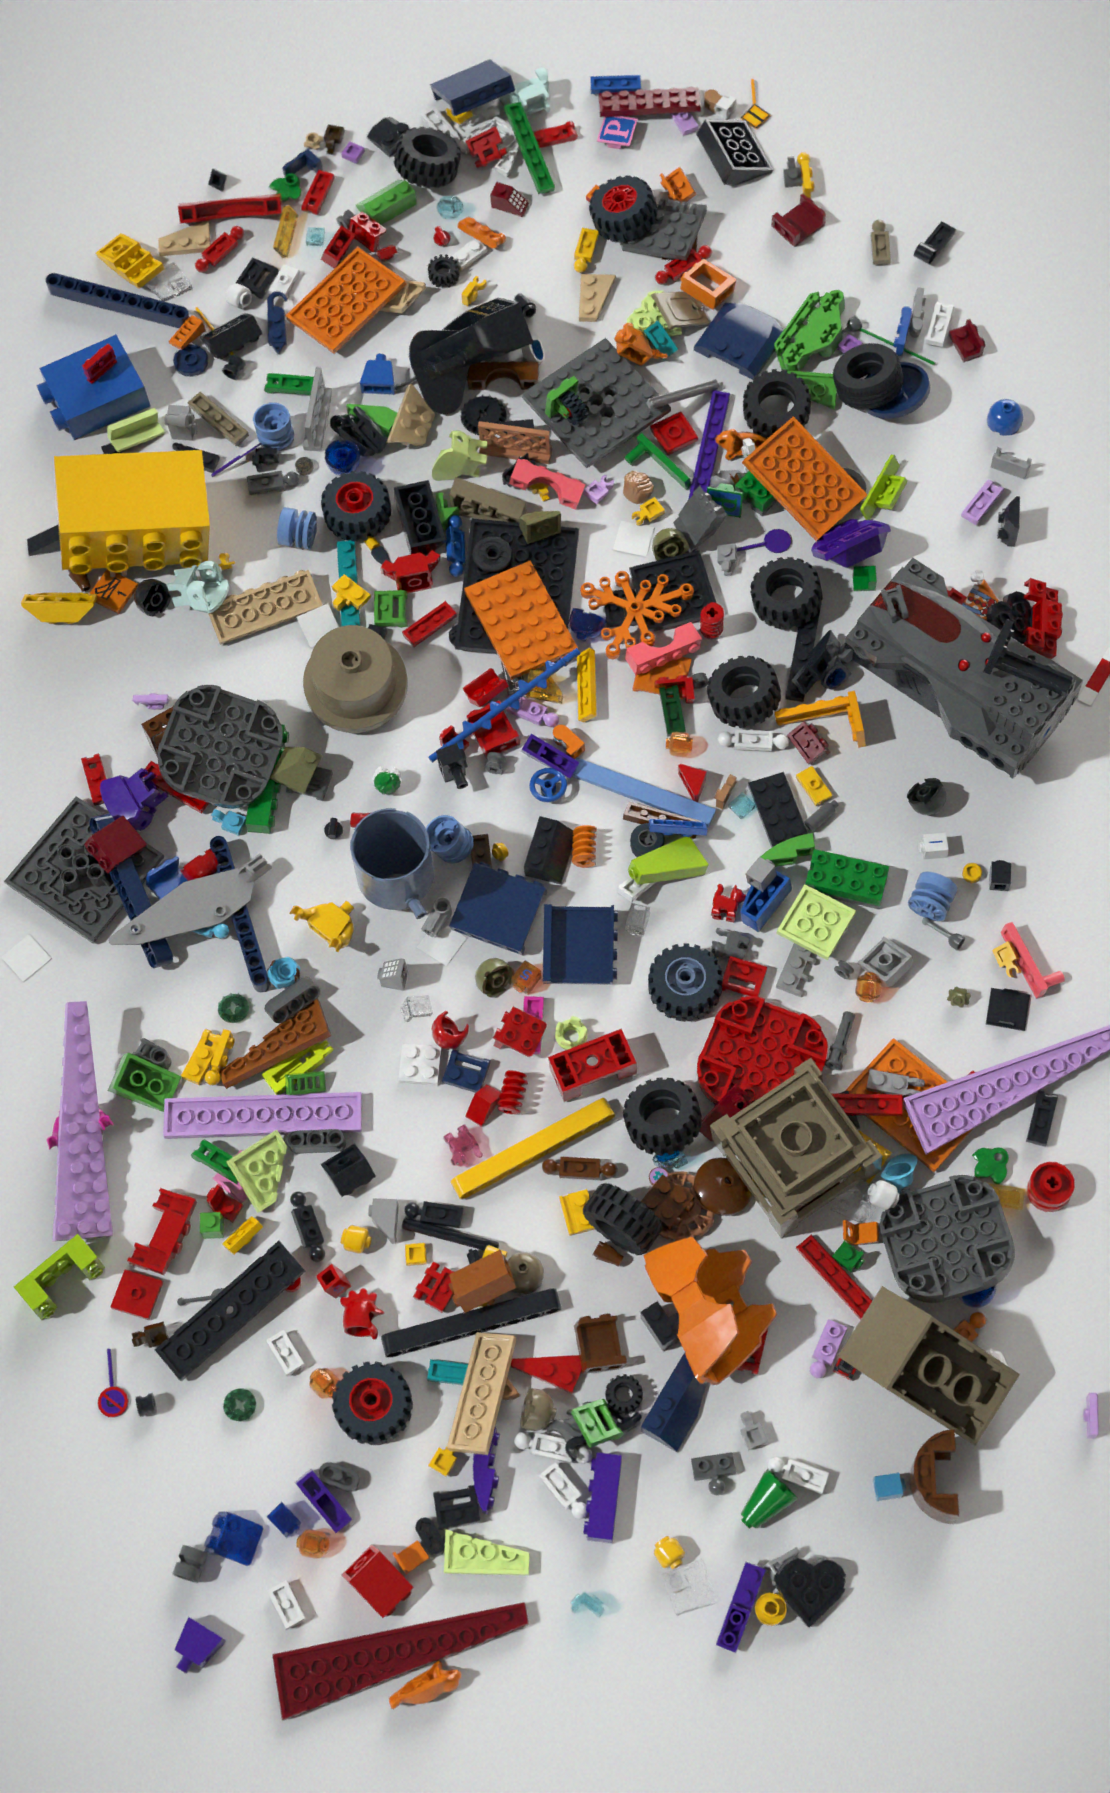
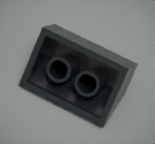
(232, 335)
(549, 851)

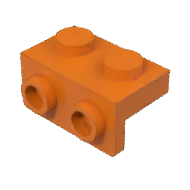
(678, 186)

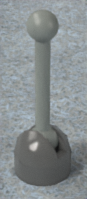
(955, 940)

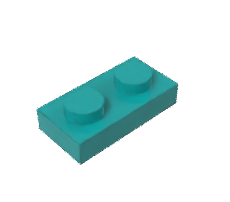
(660, 339)

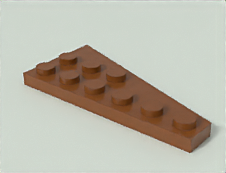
(279, 1044)

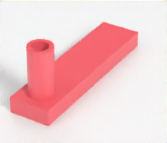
(1028, 967)

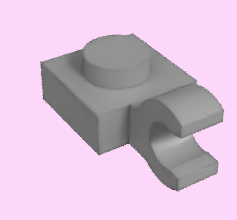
(726, 556)
(753, 1433)

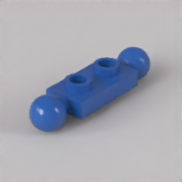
(455, 545)

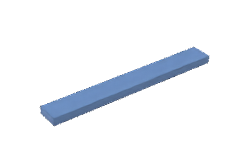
(642, 792)

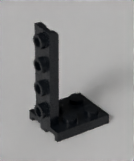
(1024, 667)

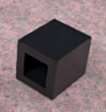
(1000, 875)

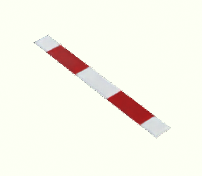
(1096, 680)

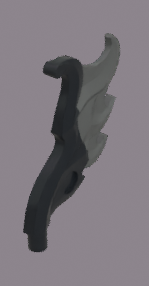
(572, 1435)

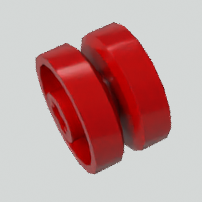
(1039, 1184)

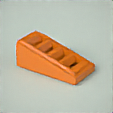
(192, 328)

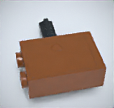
(481, 1280)

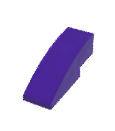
(323, 1501)

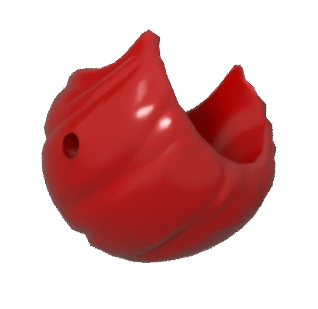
(446, 1033)

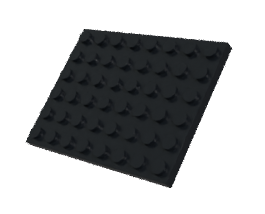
(551, 557)

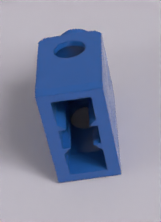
(378, 376)

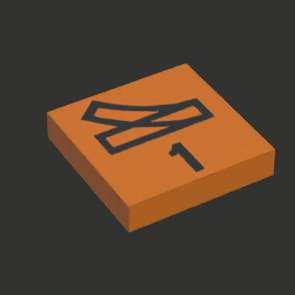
(113, 591)

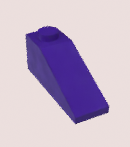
(549, 756)

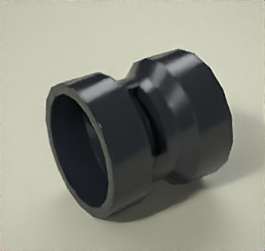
(233, 368)

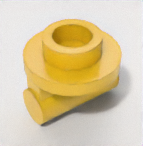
(225, 563)

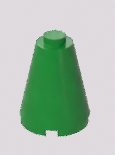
(767, 1500)

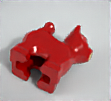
(727, 905)

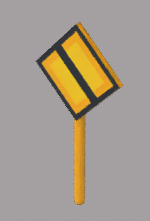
(755, 115)

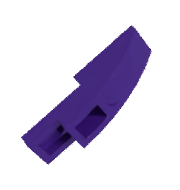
(484, 1477)
(740, 1607)

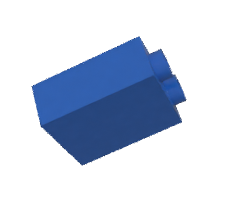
(90, 406)

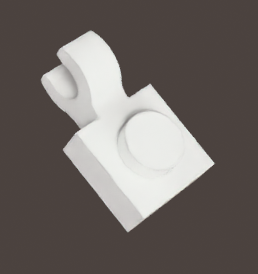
(747, 449)

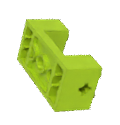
(59, 1263)

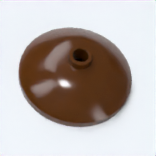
(715, 1193)

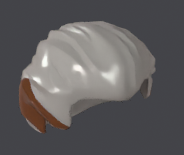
(726, 477)

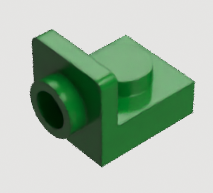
(849, 1257)

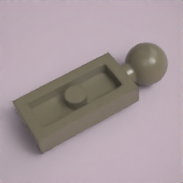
(880, 243)

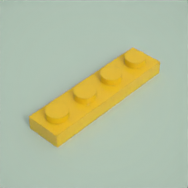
(586, 685)

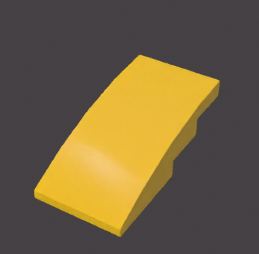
(130, 260)

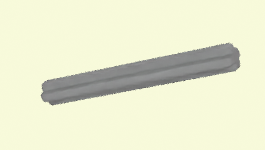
(682, 394)

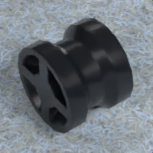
(146, 1404)

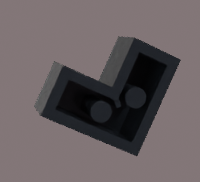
(662, 1327)

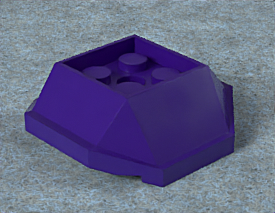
(851, 542)

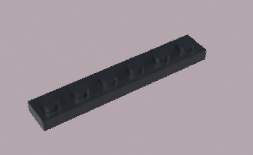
(803, 646)

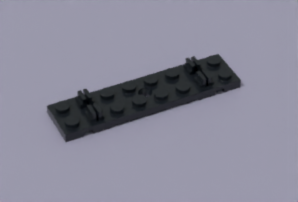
(214, 1326)

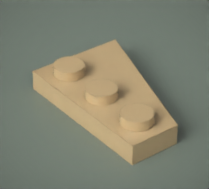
(593, 293)

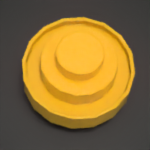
(770, 1609)

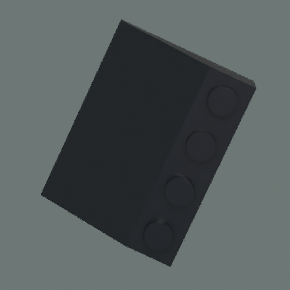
(733, 150)

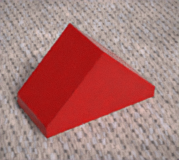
(693, 780)
(483, 1104)

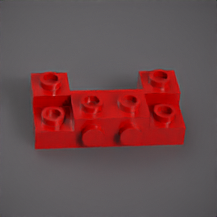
(1046, 619)
(168, 1234)

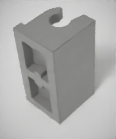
(1010, 464)

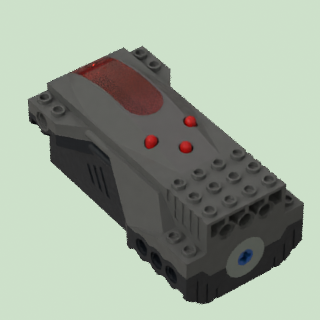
(940, 665)

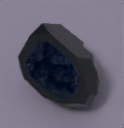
(836, 676)

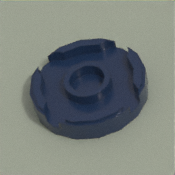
(190, 360)

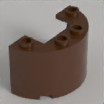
(923, 1479)

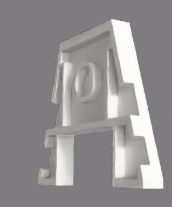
(509, 142)

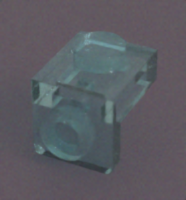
(592, 1603)

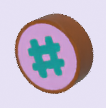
(656, 1173)

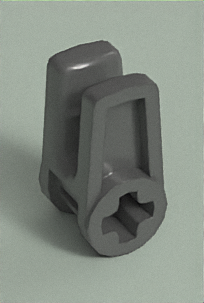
(894, 597)

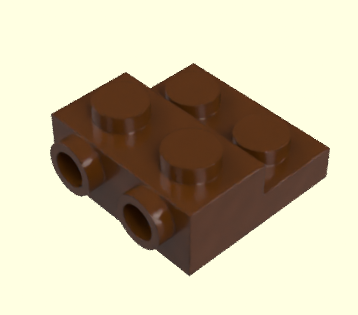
(669, 1202)

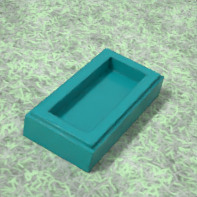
(447, 1372)

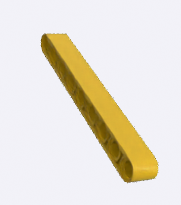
(532, 1148)

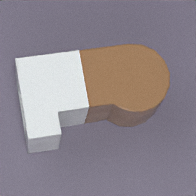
(718, 104)

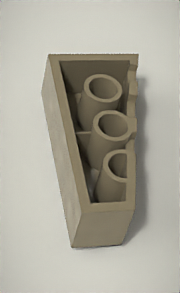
(483, 503)

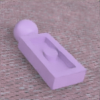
(534, 713)
(827, 1347)

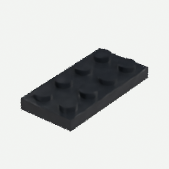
(777, 808)

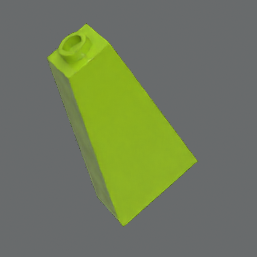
(669, 862)

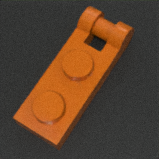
(481, 232)

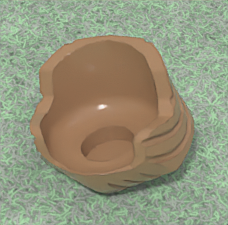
(637, 487)

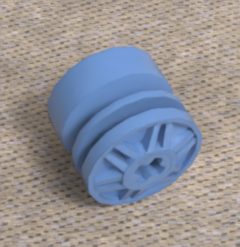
(273, 426)
(296, 528)
(449, 839)
(932, 896)

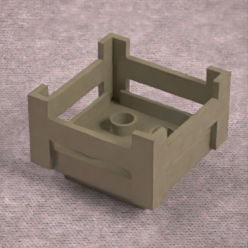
(796, 1148)

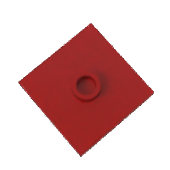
(674, 433)
(136, 1294)

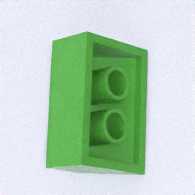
(389, 202)

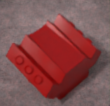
(412, 571)

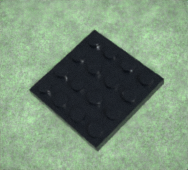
(680, 570)

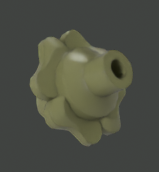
(958, 997)

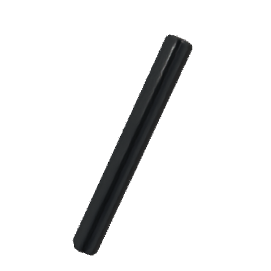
(447, 1234)

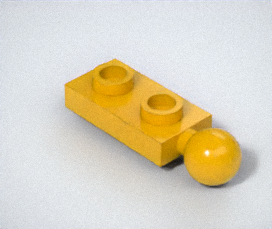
(806, 172)
(585, 249)
(220, 1057)

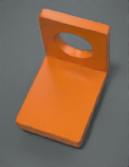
(861, 1233)
(411, 1557)

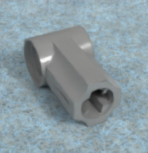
(437, 918)

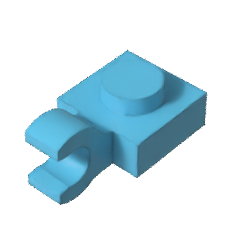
(231, 822)

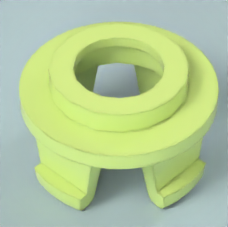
(575, 1024)

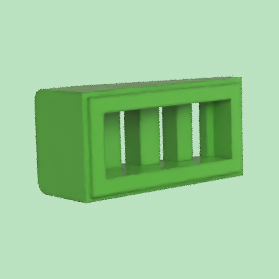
(290, 1084)

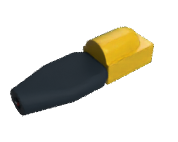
(377, 551)

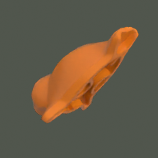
(733, 441)
(426, 1686)

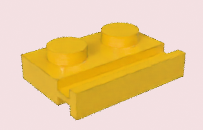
(573, 1212)

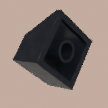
(348, 1170)

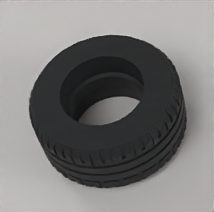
(870, 392)

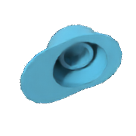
(900, 1171)

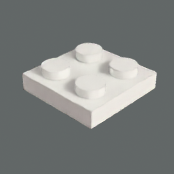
(420, 1064)

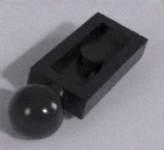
(436, 1213)

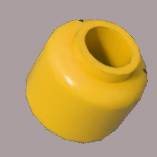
(356, 1239)
(669, 1552)

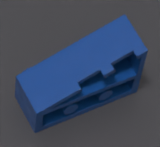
(761, 905)

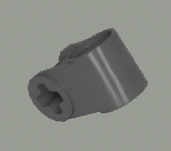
(151, 1053)

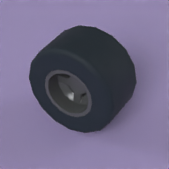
(642, 837)

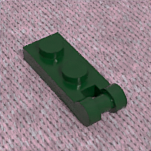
(672, 710)

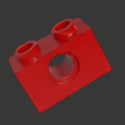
(338, 247)

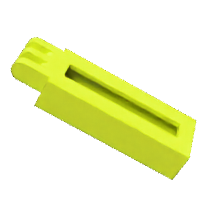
(276, 1075)

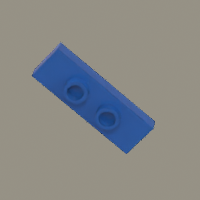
(685, 828)

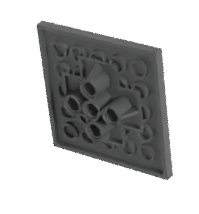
(614, 402)
(87, 901)

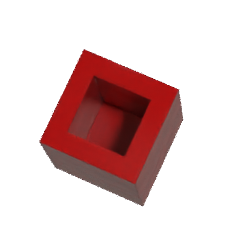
(333, 1281)

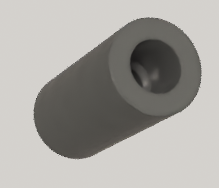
(821, 815)

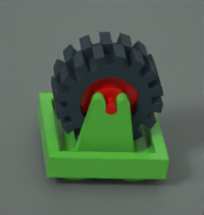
(566, 402)

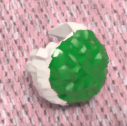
(386, 781)

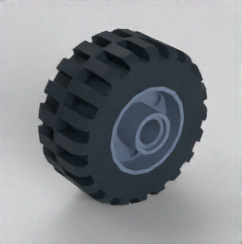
(685, 982)

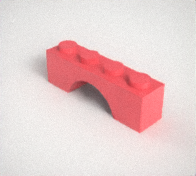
(567, 489)
(644, 657)

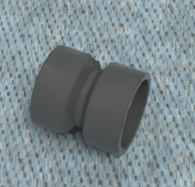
(190, 1563)

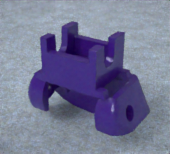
(130, 796)

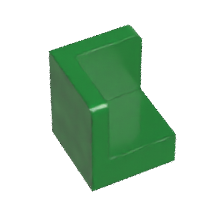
(864, 578)

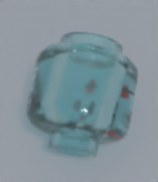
(450, 207)

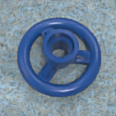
(548, 792)

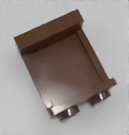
(599, 1344)

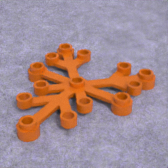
(656, 600)

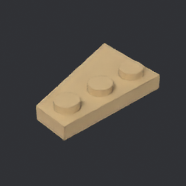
(186, 241)

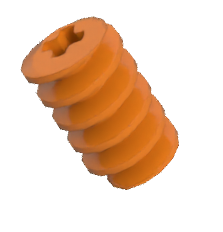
(583, 846)

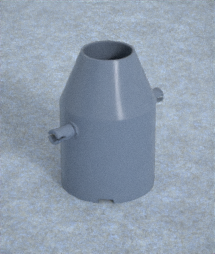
(388, 845)

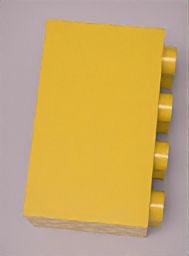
(132, 510)

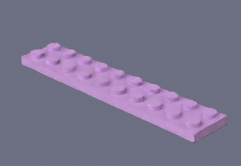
(261, 1114)

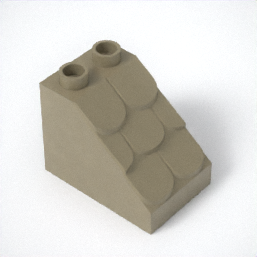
(928, 1365)

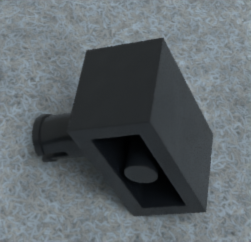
(453, 764)

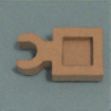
(722, 795)

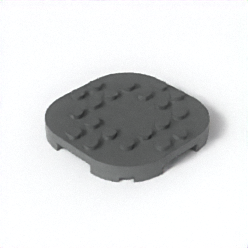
(219, 747)
(947, 1240)

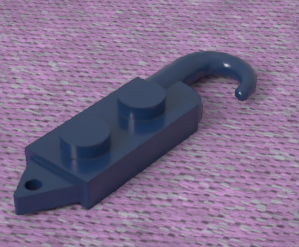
(276, 322)

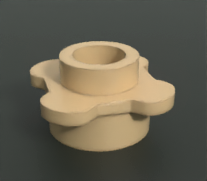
(313, 141)

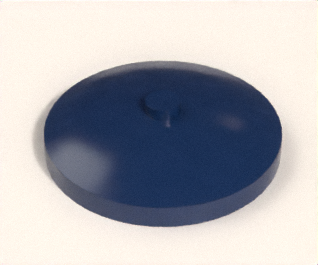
(910, 397)

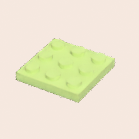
(816, 922)

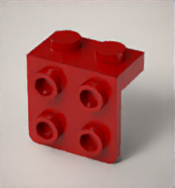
(520, 1032)

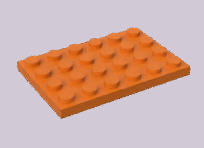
(346, 300)
(804, 478)
(520, 619)
(901, 1061)

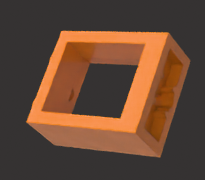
(698, 291)

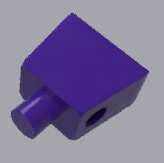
(196, 1645)

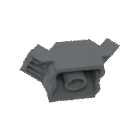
(699, 518)

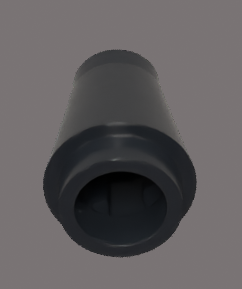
(527, 306)

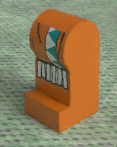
(568, 740)

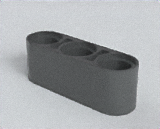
(292, 1000)
(308, 1136)

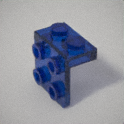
(233, 1538)

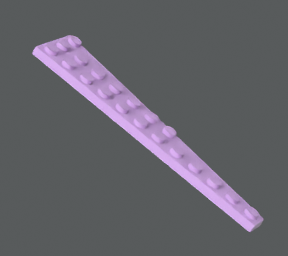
(967, 1102)
(81, 1173)

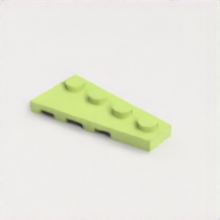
(482, 1557)

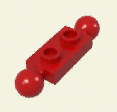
(219, 249)
(677, 267)

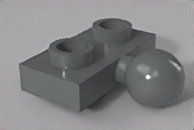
(713, 1468)

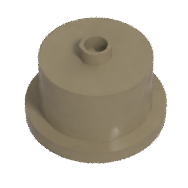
(354, 680)

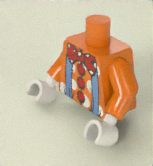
(980, 596)

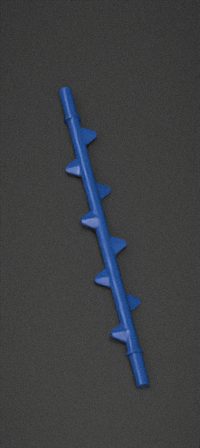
(512, 701)

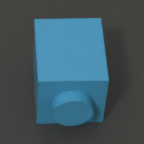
(889, 1486)

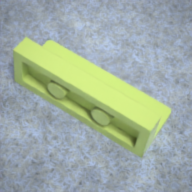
(135, 430)

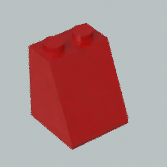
(377, 1581)

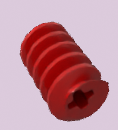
(712, 620)
(511, 1092)

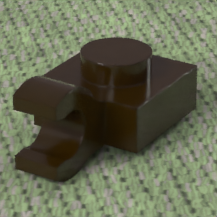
(332, 136)
(153, 1335)

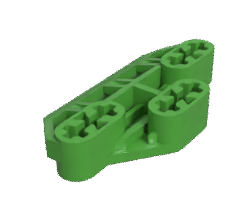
(815, 335)

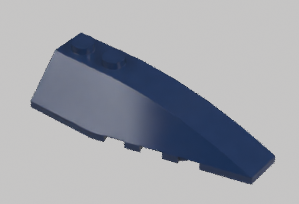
(675, 1407)

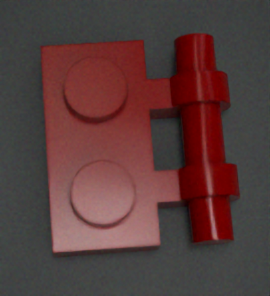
(483, 142)
(441, 1293)

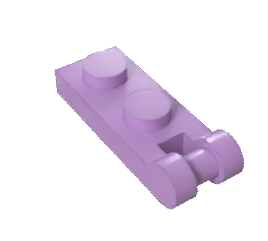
(982, 502)

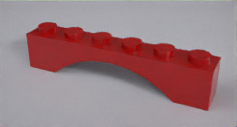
(231, 207)

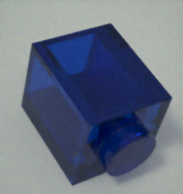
(284, 1520)

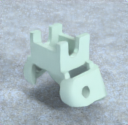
(531, 93)
(200, 595)

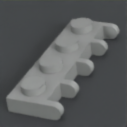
(794, 969)

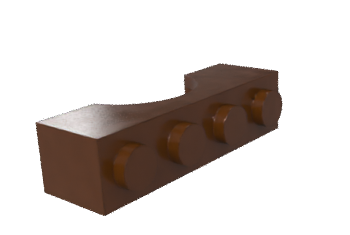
(483, 373)

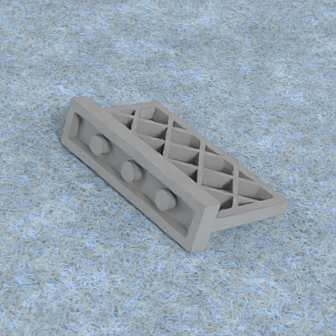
(317, 413)

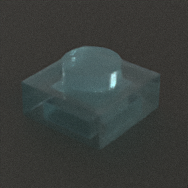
(315, 236)
(741, 805)

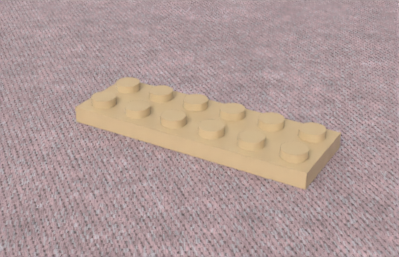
(482, 1393)

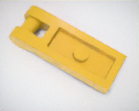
(201, 1058)

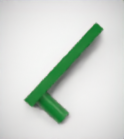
(645, 445)

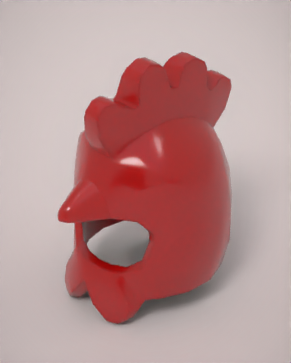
(359, 1313)

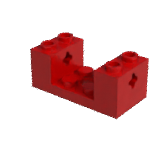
(573, 1072)

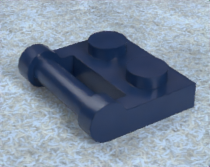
(464, 1077)

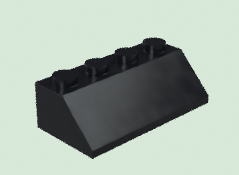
(419, 517)

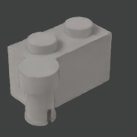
(180, 422)

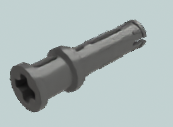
(839, 1048)

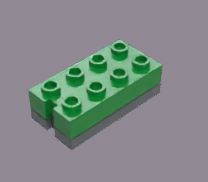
(755, 494)
(847, 878)

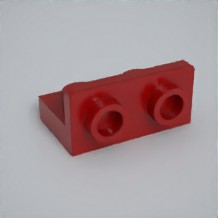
(366, 230)
(484, 688)

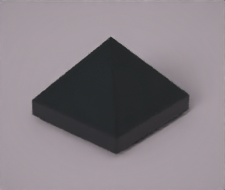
(217, 179)

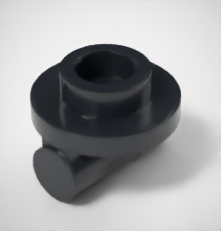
(333, 829)

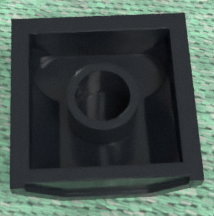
(386, 134)
(1009, 522)

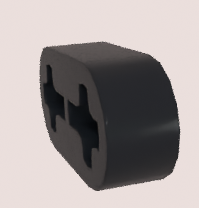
(434, 1534)

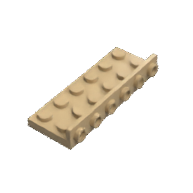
(265, 606)

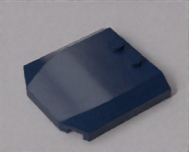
(740, 338)

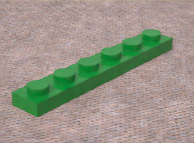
(529, 148)

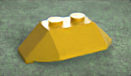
(58, 606)

